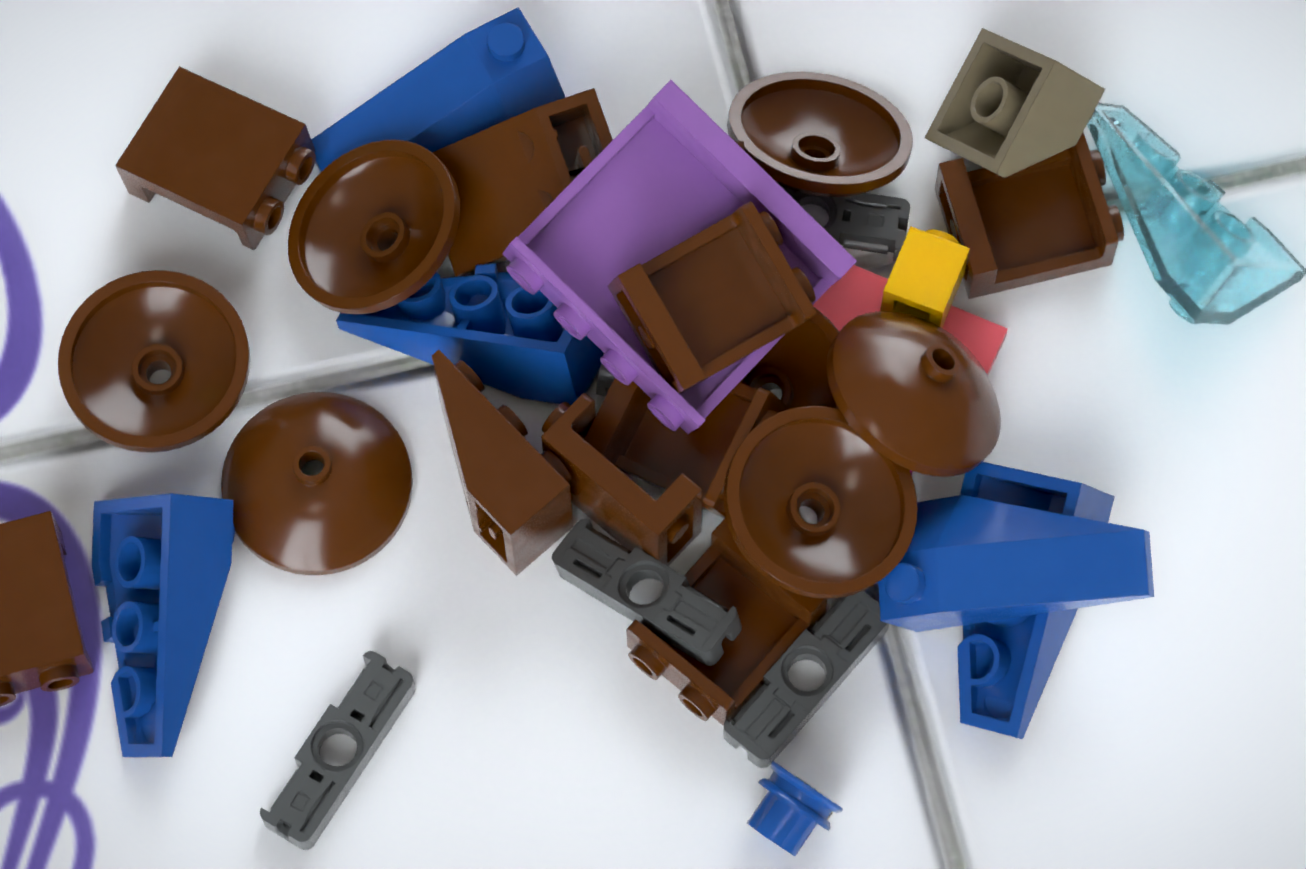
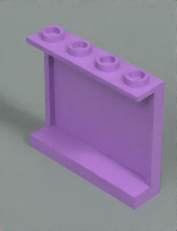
(637, 199)

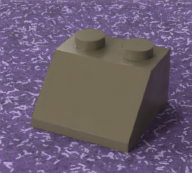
(1012, 107)

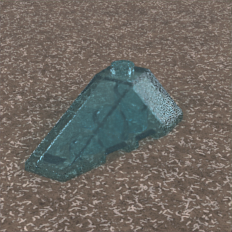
(1191, 242)

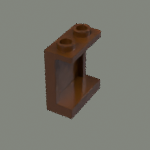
(218, 156)
(1032, 223)
(714, 298)
(657, 455)
(614, 500)
(37, 611)
(770, 625)

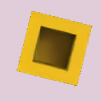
(926, 275)

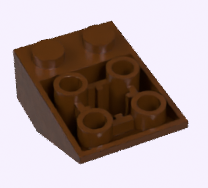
(517, 172)
(511, 490)

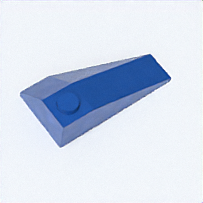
(453, 94)
(490, 327)
(1008, 561)
(163, 585)
(1010, 660)

